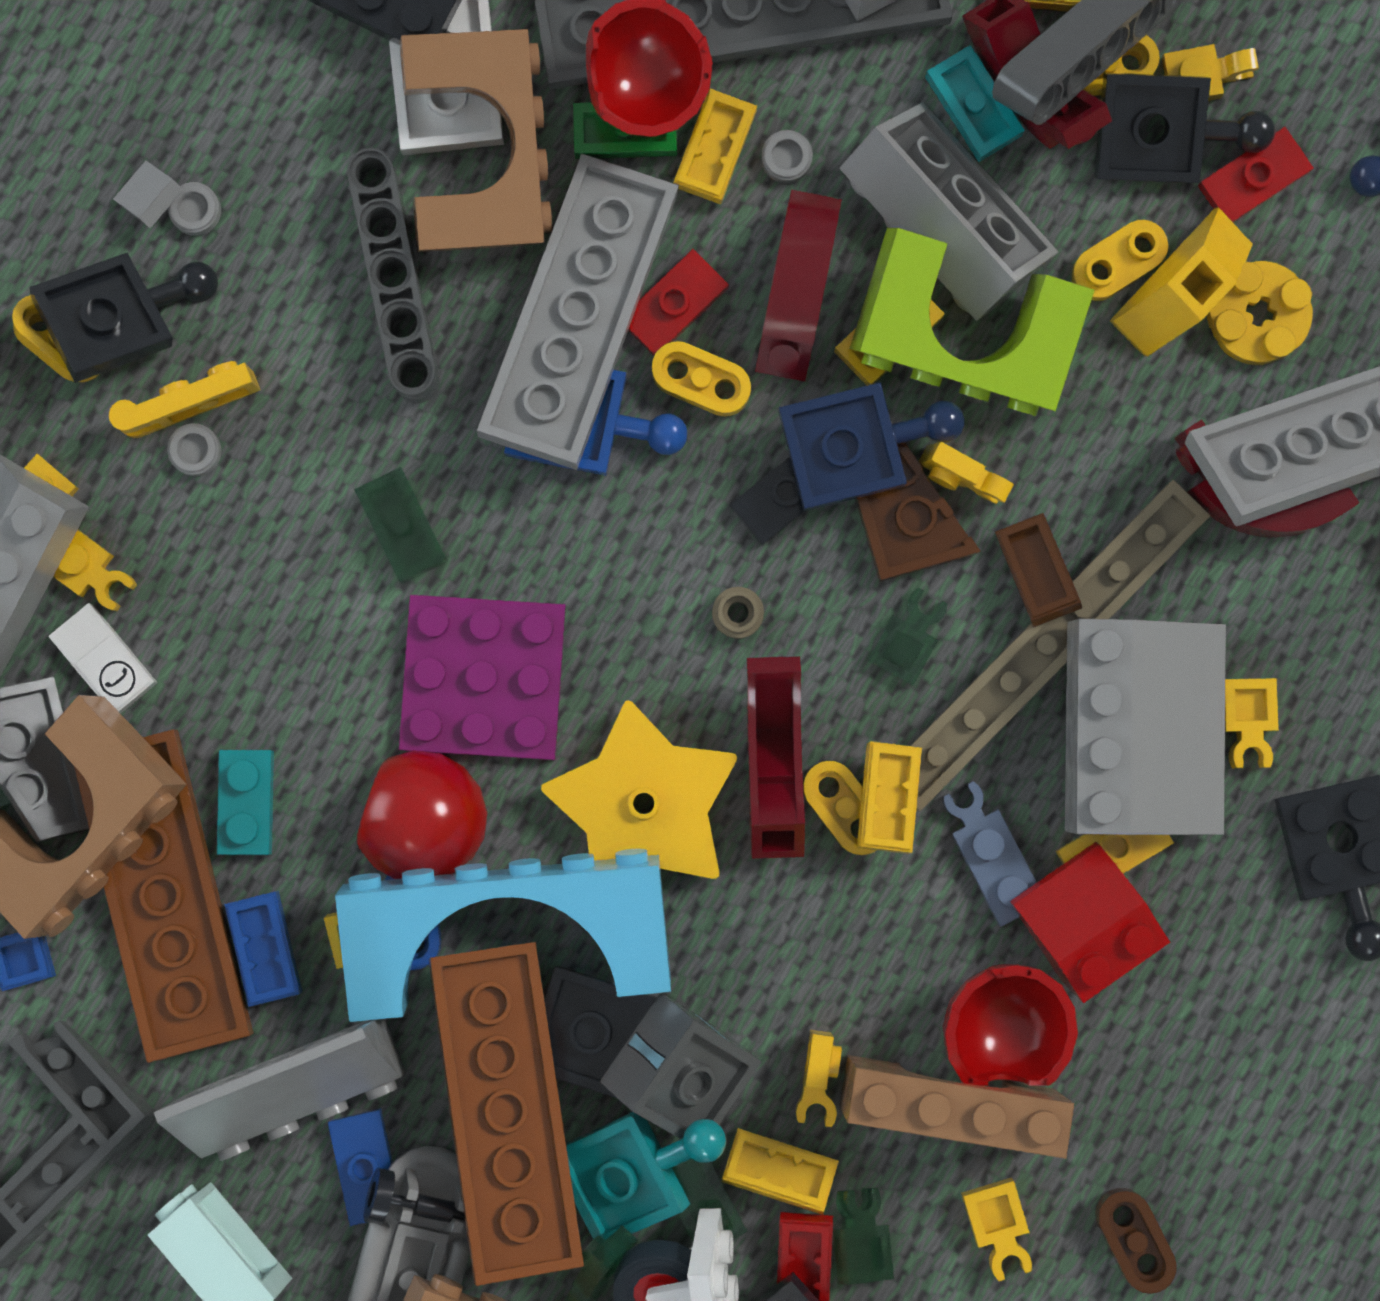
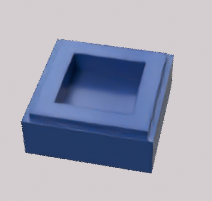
(24, 961)

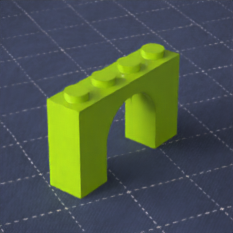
(1025, 368)

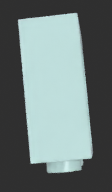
(216, 1249)

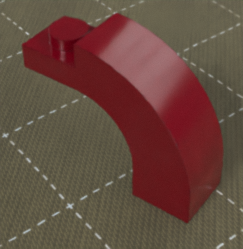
(1002, 31)
(798, 285)
(1280, 524)

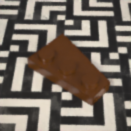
(912, 525)

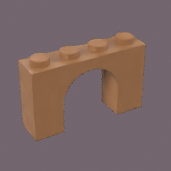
(499, 70)
(129, 793)
(1004, 1117)

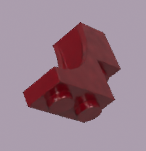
(775, 757)

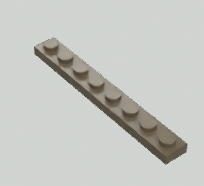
(1043, 649)

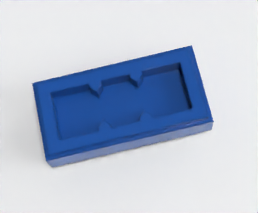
(263, 948)
(359, 1149)

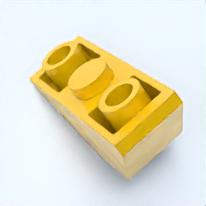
(1185, 285)

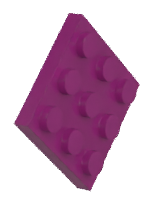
(482, 677)

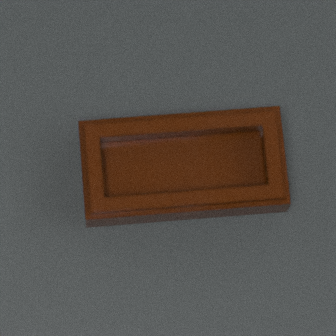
(1038, 570)

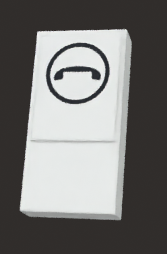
(102, 658)

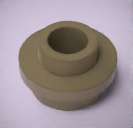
(749, 600)

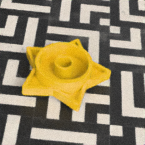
(643, 761)

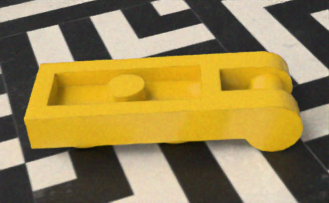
(184, 400)

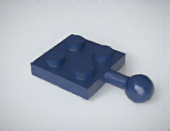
(848, 446)

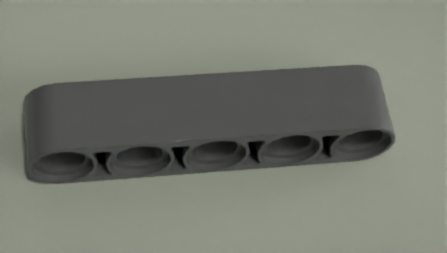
(1075, 54)
(389, 252)

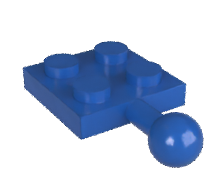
(664, 433)

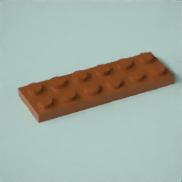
(174, 928)
(505, 1113)

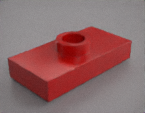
(1256, 176)
(676, 302)
(806, 1250)

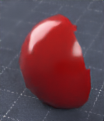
(647, 67)
(422, 815)
(1010, 1027)

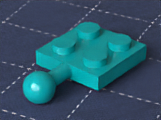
(628, 1178)

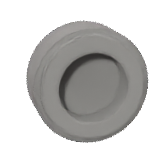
(786, 156)
(195, 209)
(194, 449)

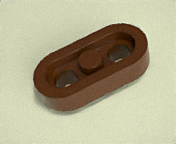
(1135, 1238)

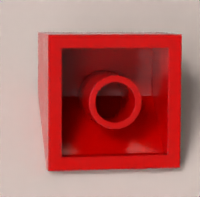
(1090, 922)

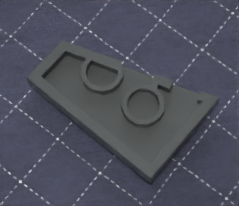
(32, 769)

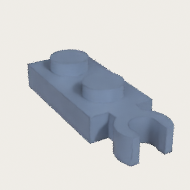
(990, 855)

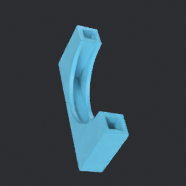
(610, 898)

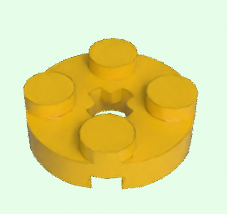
(1273, 338)

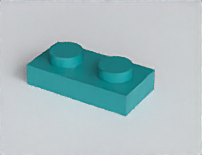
(968, 99)
(245, 802)

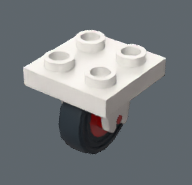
(677, 1273)

